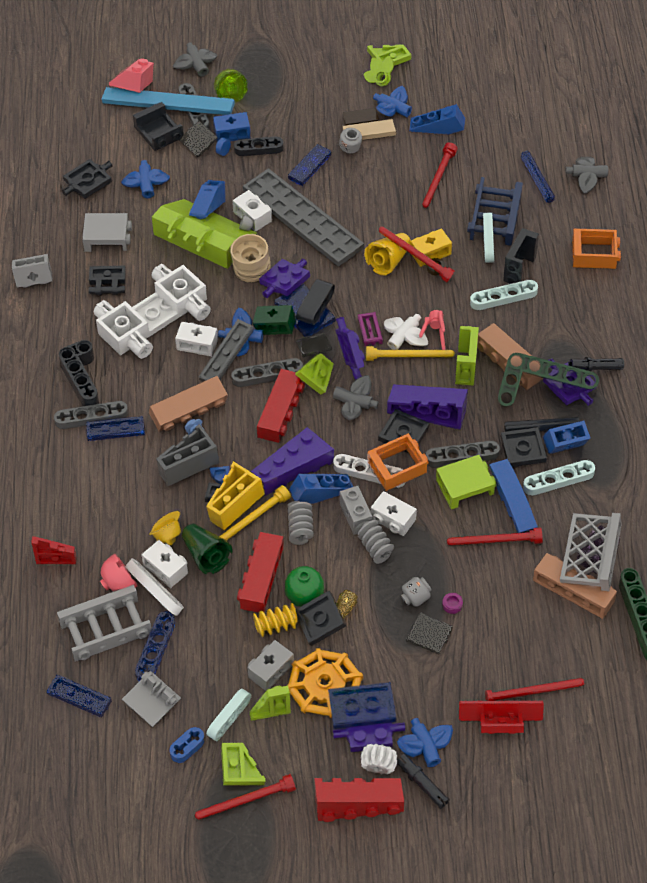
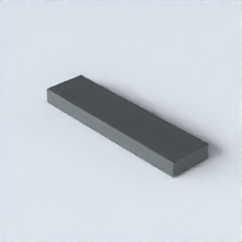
(227, 351)

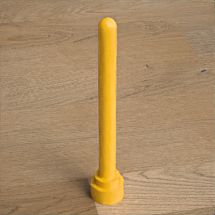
(372, 353)
(281, 495)

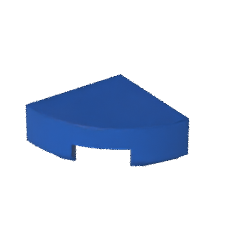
(218, 473)

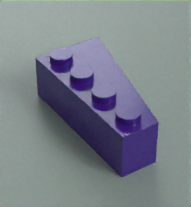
(430, 404)
(298, 456)

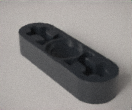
(270, 141)

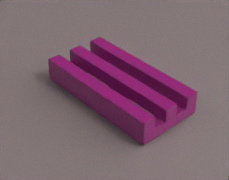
(372, 340)

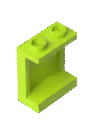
(466, 364)
(464, 480)

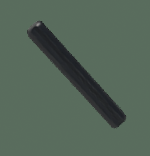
(542, 424)

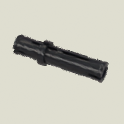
(597, 364)
(416, 774)

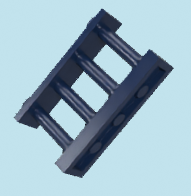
(509, 219)

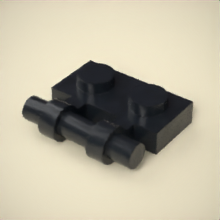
(107, 275)

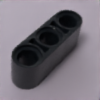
(315, 302)

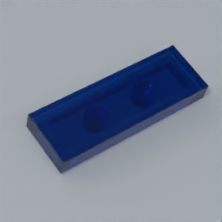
(309, 164)
(115, 428)
(79, 695)

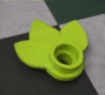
(378, 70)

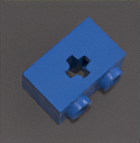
(232, 126)
(566, 437)

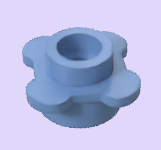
(190, 425)

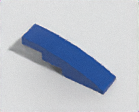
(513, 496)

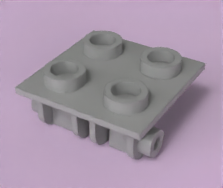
(151, 698)

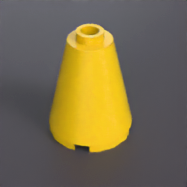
(385, 254)

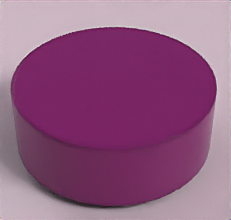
(452, 603)

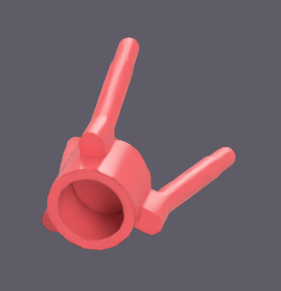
(436, 321)

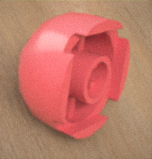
(115, 574)

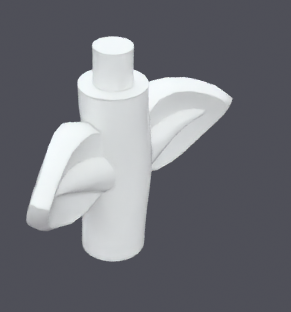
(404, 331)

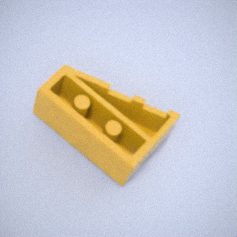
(235, 496)

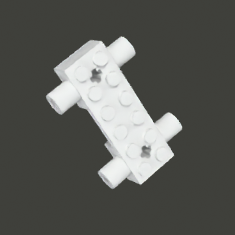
(131, 326)

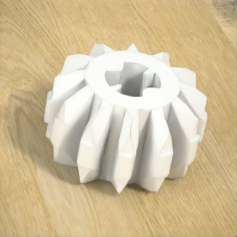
(378, 759)

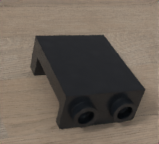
(157, 126)
(523, 248)

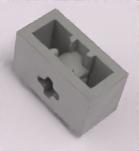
(24, 267)
(354, 507)
(270, 665)

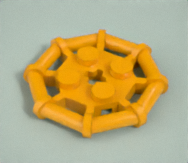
(313, 676)

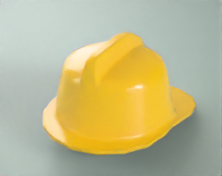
(167, 528)

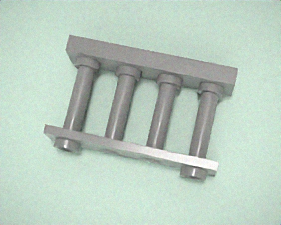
(98, 606)

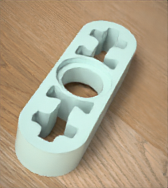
(488, 237)
(228, 714)

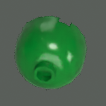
(303, 585)

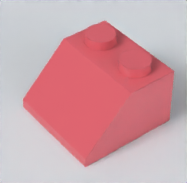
(134, 77)

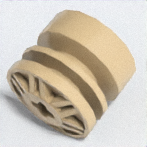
(250, 257)

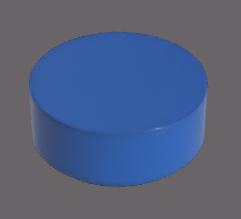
(223, 146)

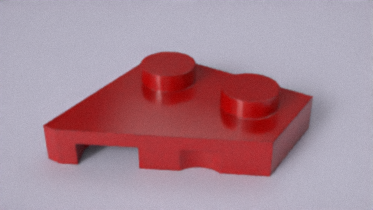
(52, 552)

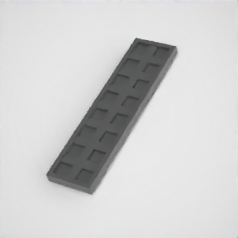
(305, 217)

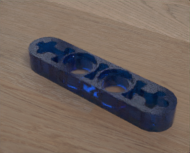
(153, 646)

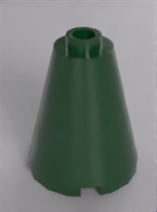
(206, 548)

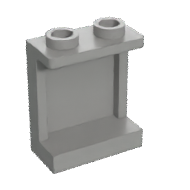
(106, 230)

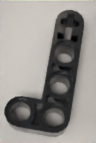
(72, 362)

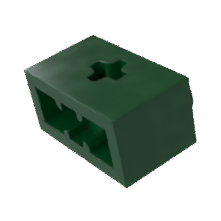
(275, 319)

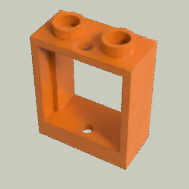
(595, 237)
(391, 448)

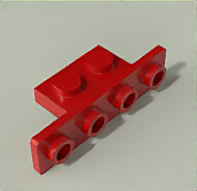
(501, 715)

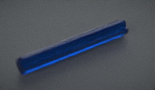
(537, 176)

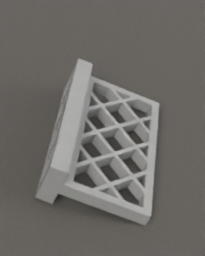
(608, 548)

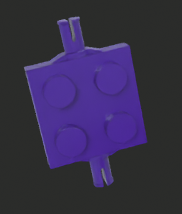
(284, 277)
(349, 345)
(567, 392)
(370, 734)

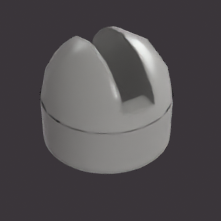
(246, 223)

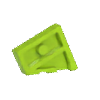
(397, 52)
(316, 373)
(272, 703)

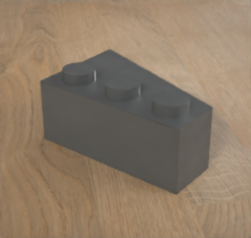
(187, 458)

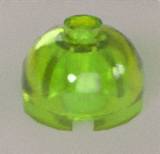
(230, 84)

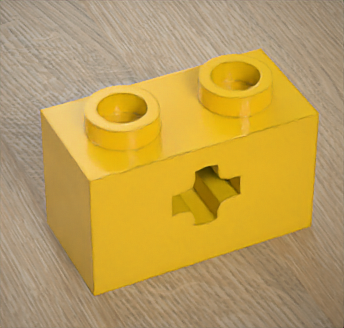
(433, 245)

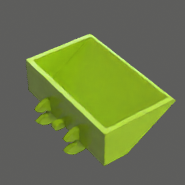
(204, 237)

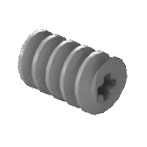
(300, 522)
(374, 540)

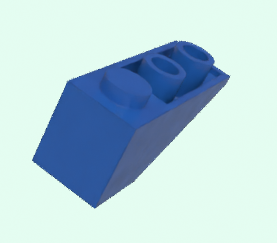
(442, 121)
(208, 199)
(318, 487)

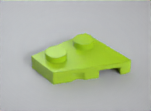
(238, 766)

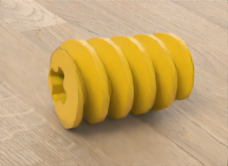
(275, 620)

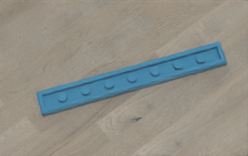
(171, 101)

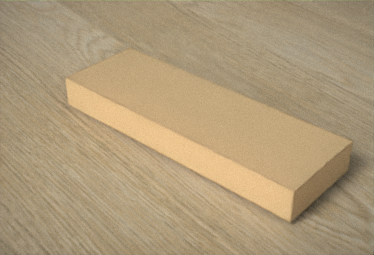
(375, 129)

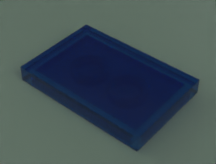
(295, 299)
(362, 705)

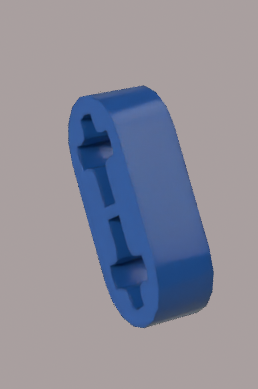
(189, 747)

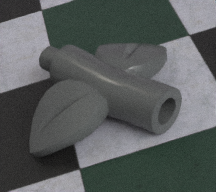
(196, 59)
(587, 172)
(355, 398)

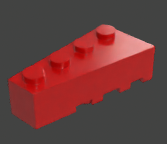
(357, 798)

